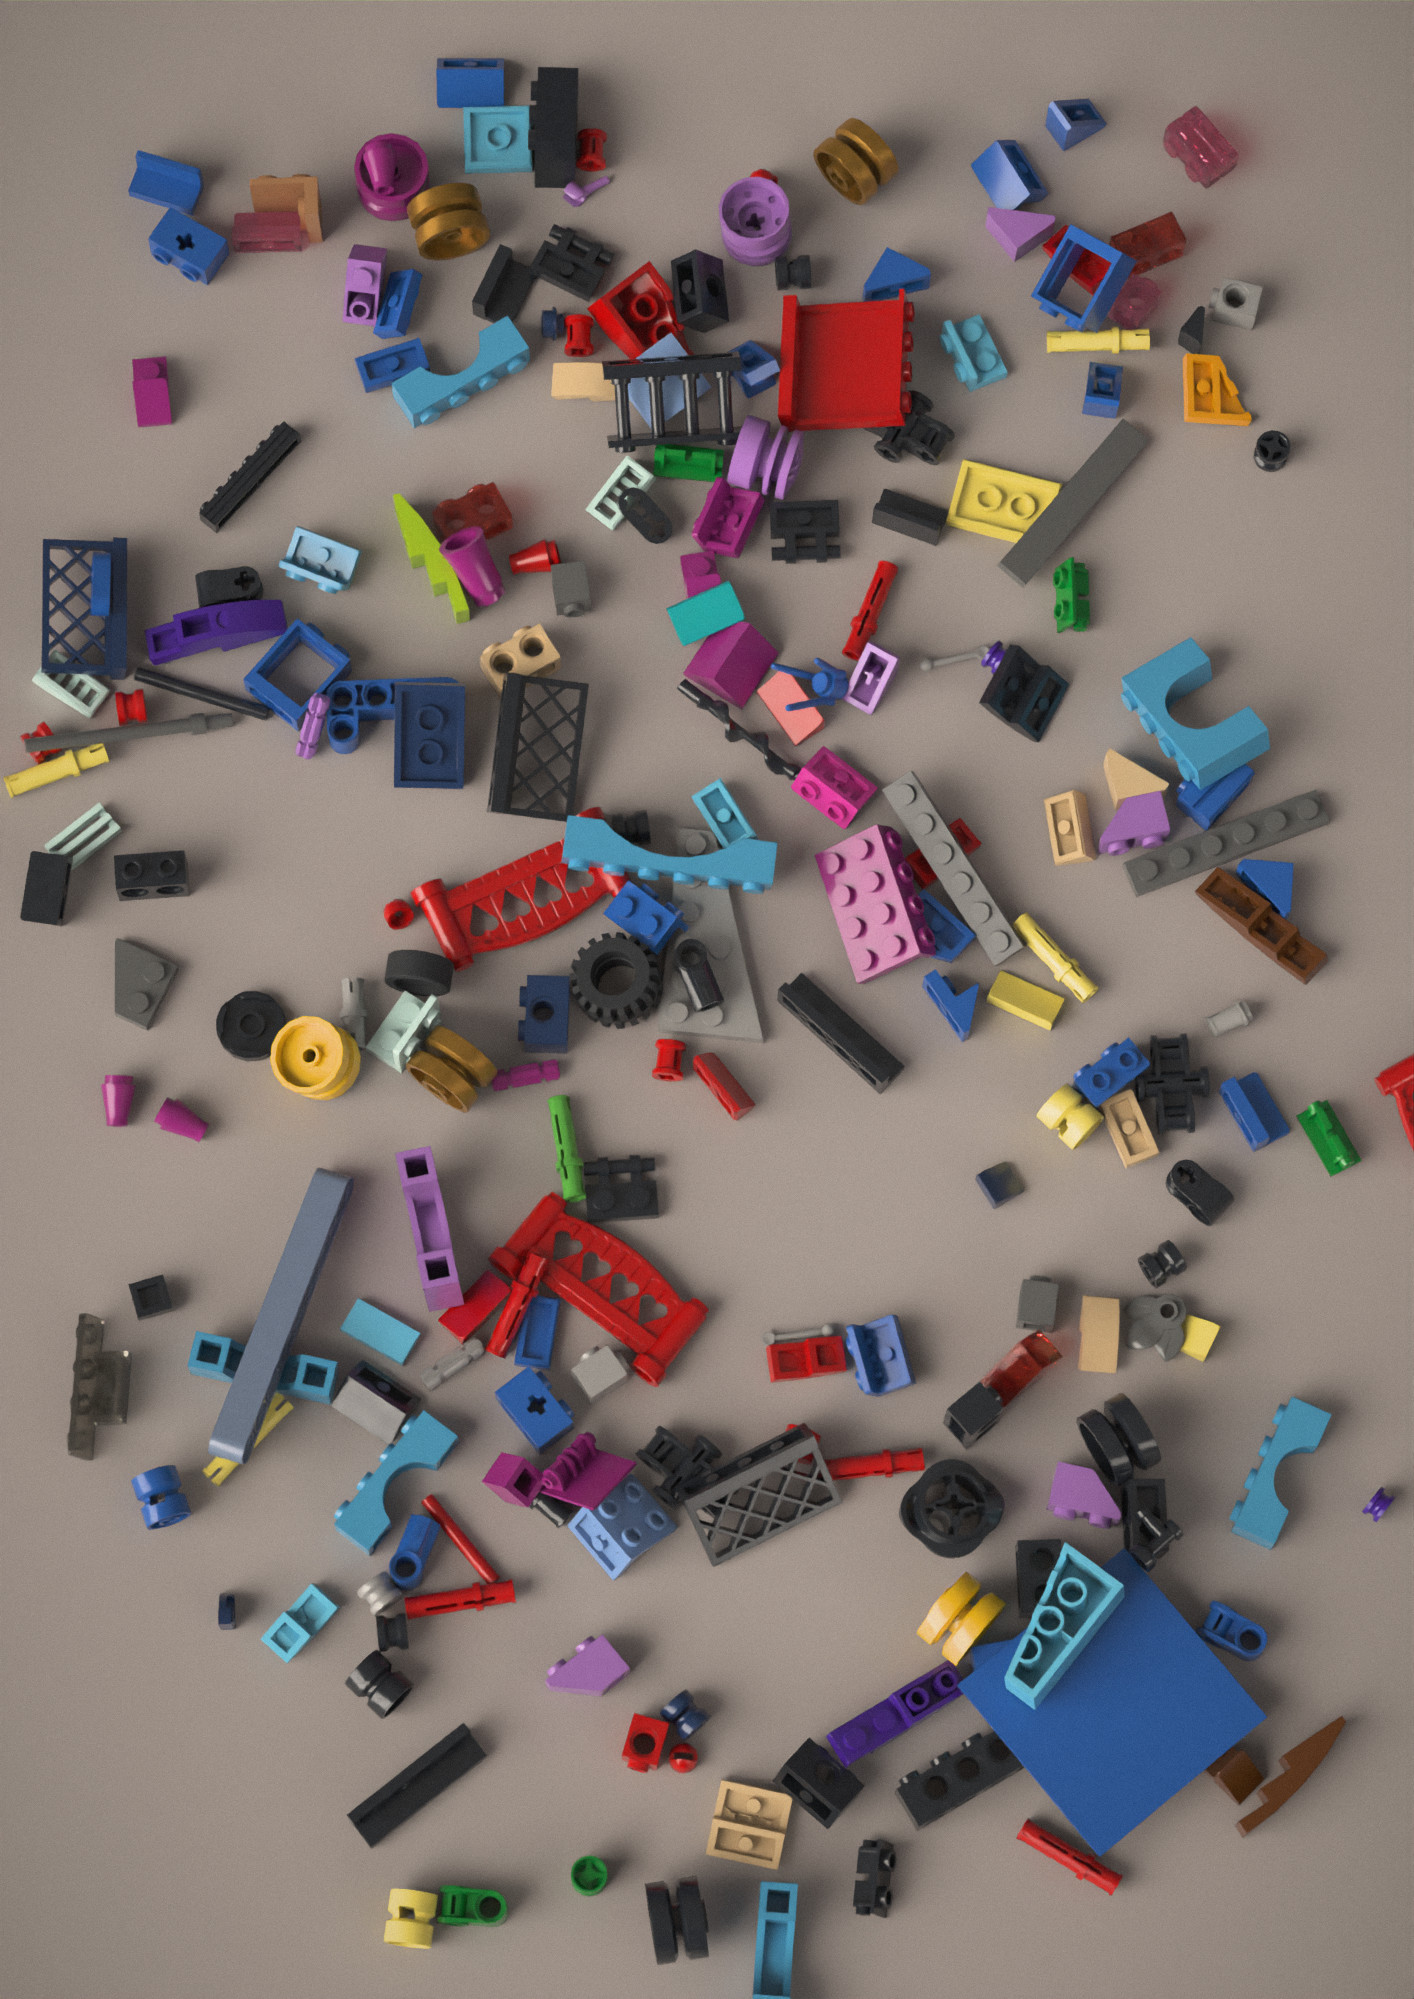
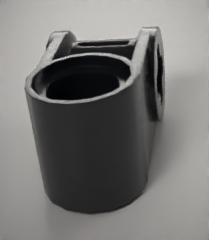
(227, 586)
(1200, 1194)

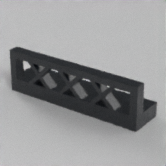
(840, 1032)
(417, 1786)

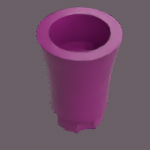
(474, 565)

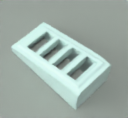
(626, 465)
(65, 695)

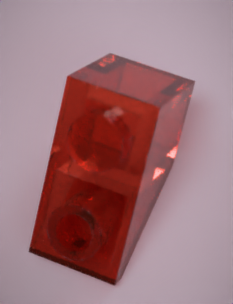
(1022, 1367)

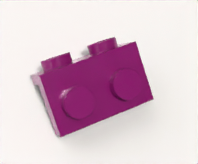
(727, 519)

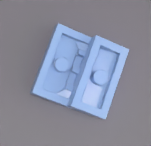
(672, 386)

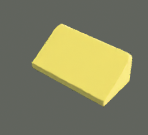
(1025, 1000)

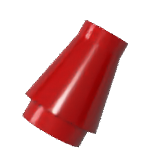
(535, 558)

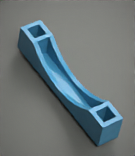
(743, 864)

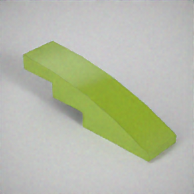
(424, 551)

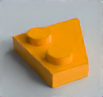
(1210, 393)

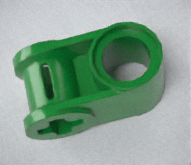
(469, 1906)

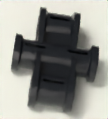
(920, 435)
(1172, 1084)
(677, 1463)

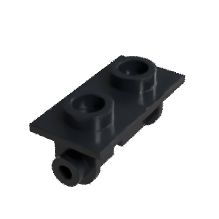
(878, 1862)

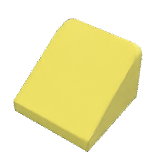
(1198, 1337)

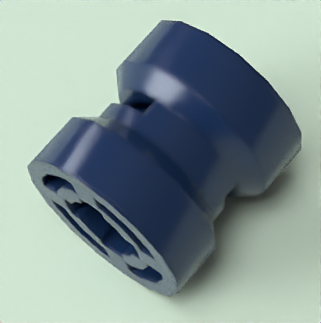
(690, 1721)

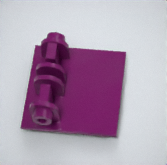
(585, 1473)

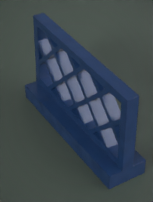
(114, 625)

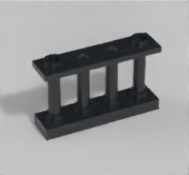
(654, 371)

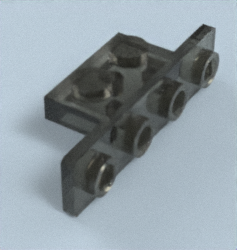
(98, 1387)

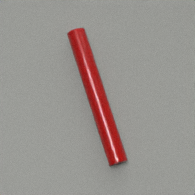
(460, 1539)

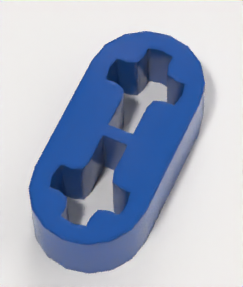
(100, 584)

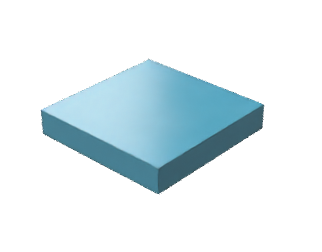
(497, 139)

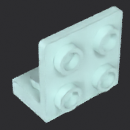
(404, 1030)

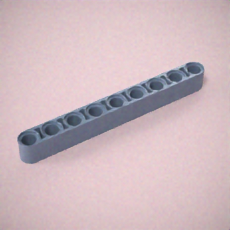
(281, 1316)

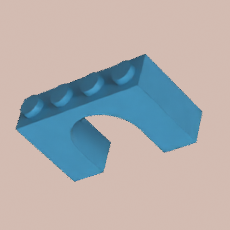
(1200, 753)

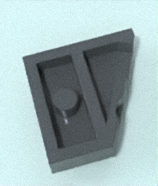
(140, 983)

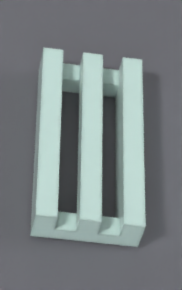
(78, 825)

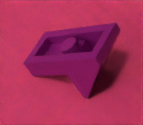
(151, 391)
(699, 572)

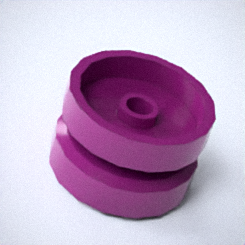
(410, 178)

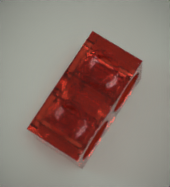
(1151, 243)
(467, 508)

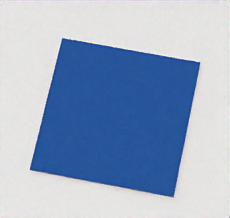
(1126, 1718)

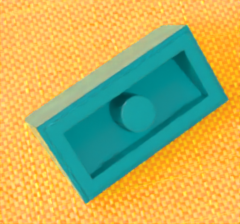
(706, 613)

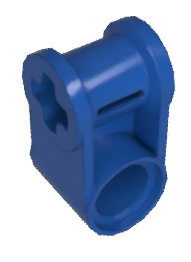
(1230, 1630)

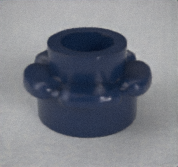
(551, 323)

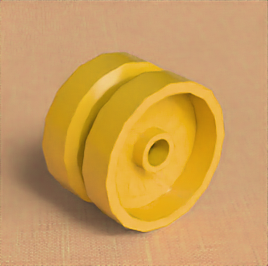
(315, 1058)
(956, 1614)

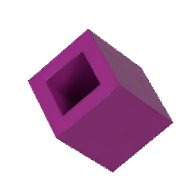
(514, 1480)

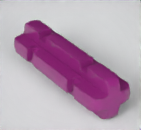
(526, 1075)

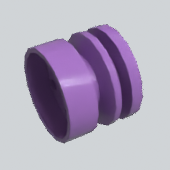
(755, 204)
(766, 457)

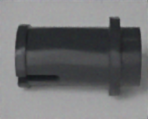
(551, 1508)

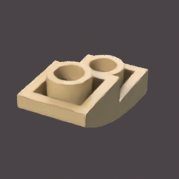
(581, 381)
(1099, 1334)

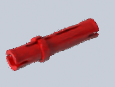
(870, 610)
(513, 1313)
(875, 1464)
(460, 1599)
(1070, 1857)

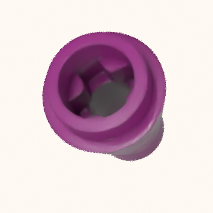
(380, 163)
(117, 1098)
(181, 1120)

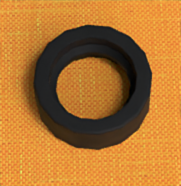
(419, 972)

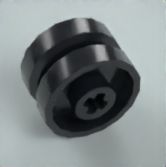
(1118, 1439)
(677, 1920)

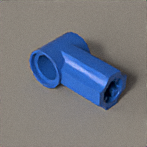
(414, 1550)

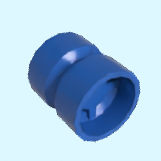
(157, 1485)

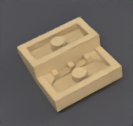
(749, 1824)

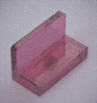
(267, 232)

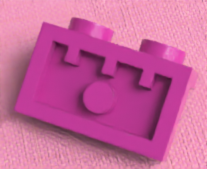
(833, 787)

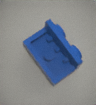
(644, 917)
(1111, 1073)
(880, 1356)

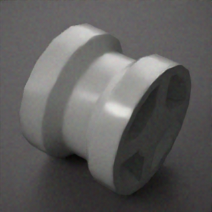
(380, 1593)

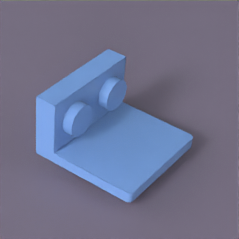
(622, 1526)

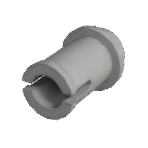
(1229, 1018)

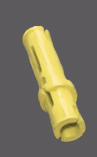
(1103, 340)
(56, 769)
(1064, 968)
(271, 1420)

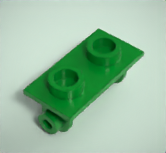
(688, 462)
(1070, 581)
(1328, 1137)

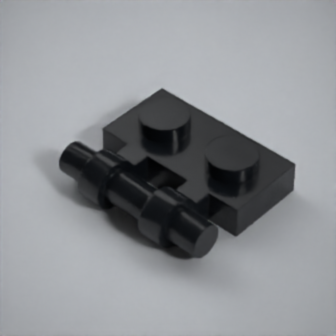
(568, 270)
(804, 520)
(621, 1200)

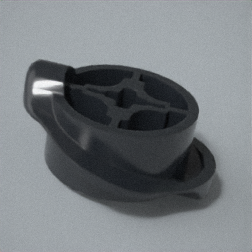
(949, 1544)

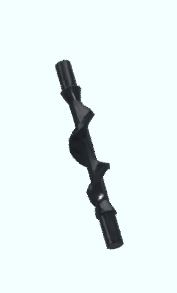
(735, 732)

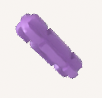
(313, 725)

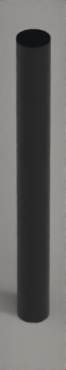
(201, 693)

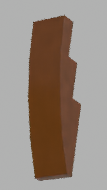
(1261, 925)
(1298, 1767)

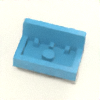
(320, 560)

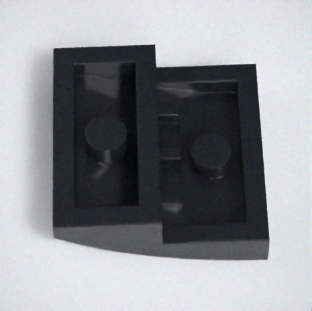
(1024, 693)

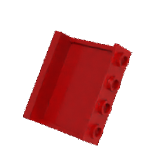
(845, 364)

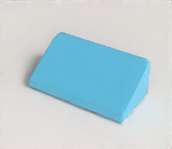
(723, 814)

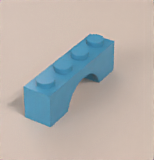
(427, 395)
(302, 1377)
(1297, 1432)
(425, 1446)
(774, 1940)

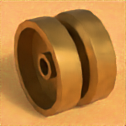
(856, 161)
(448, 221)
(451, 1069)

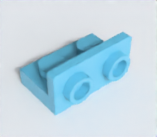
(973, 352)

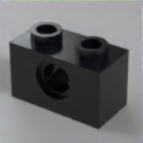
(699, 291)
(821, 1800)

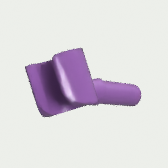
(577, 195)

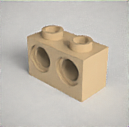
(514, 654)

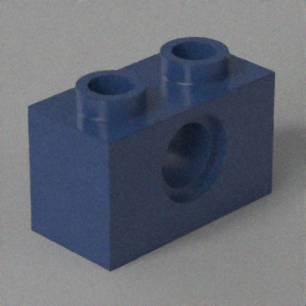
(548, 993)

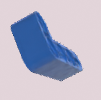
(361, 709)

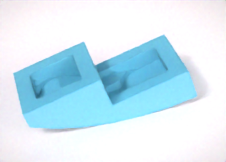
(300, 1623)

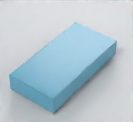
(380, 1332)

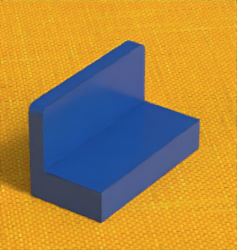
(470, 82)
(1008, 176)
(166, 183)
(1254, 1110)

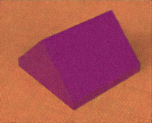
(732, 663)

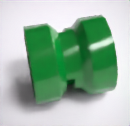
(588, 1869)

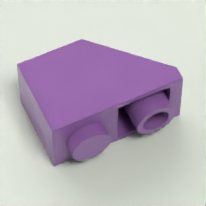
(364, 284)
(1137, 823)
(1081, 1494)
(591, 1671)

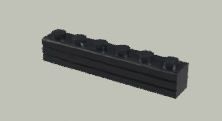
(249, 477)

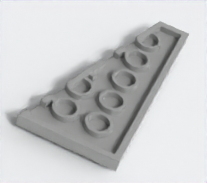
(712, 923)

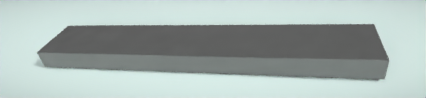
(1072, 503)

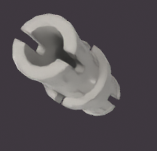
(353, 1010)

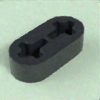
(650, 509)

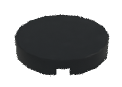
(249, 1025)

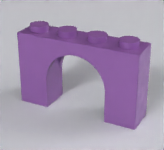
(430, 1229)

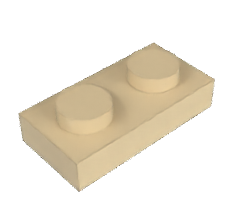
(1129, 1129)

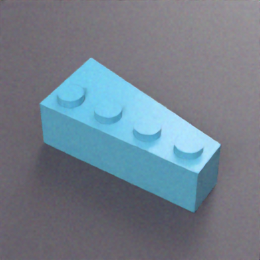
(1065, 1620)

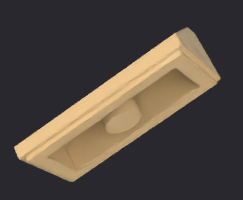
(1070, 828)

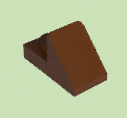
(1235, 1774)

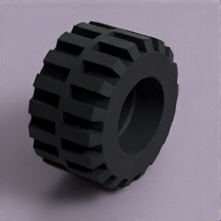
(609, 954)

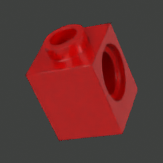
(649, 1727)

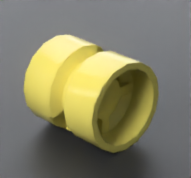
(1070, 1116)
(410, 1932)

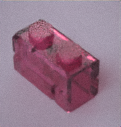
(1200, 147)

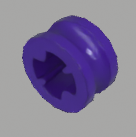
(994, 656)
(1378, 1504)

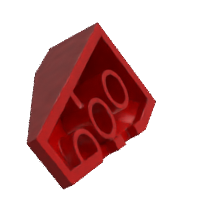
(639, 313)

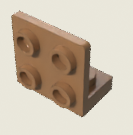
(291, 194)

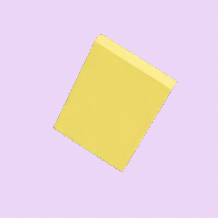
(998, 501)

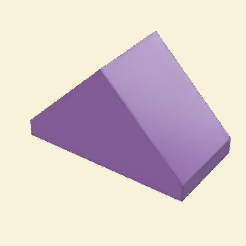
(1019, 230)
(872, 677)

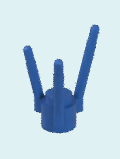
(828, 684)

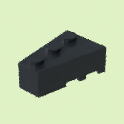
(555, 126)

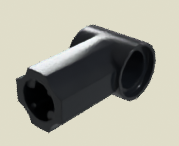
(698, 978)

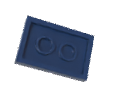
(429, 735)

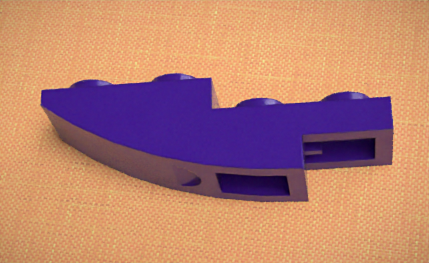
(216, 626)
(896, 1714)

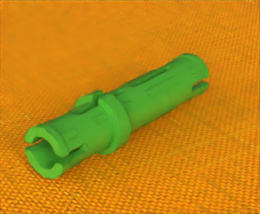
(568, 1163)

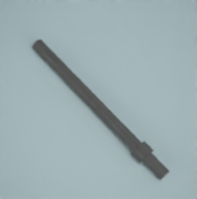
(195, 724)

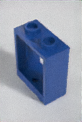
(1060, 268)
(270, 696)

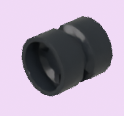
(381, 1686)

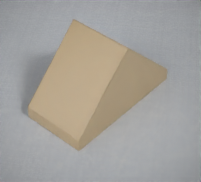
(1129, 779)

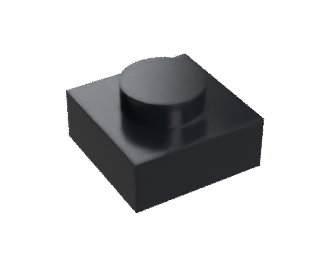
(150, 1297)

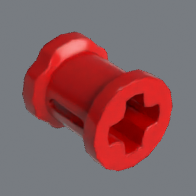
(591, 149)
(578, 335)
(669, 1060)

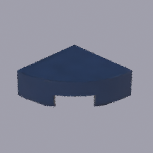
(226, 1611)

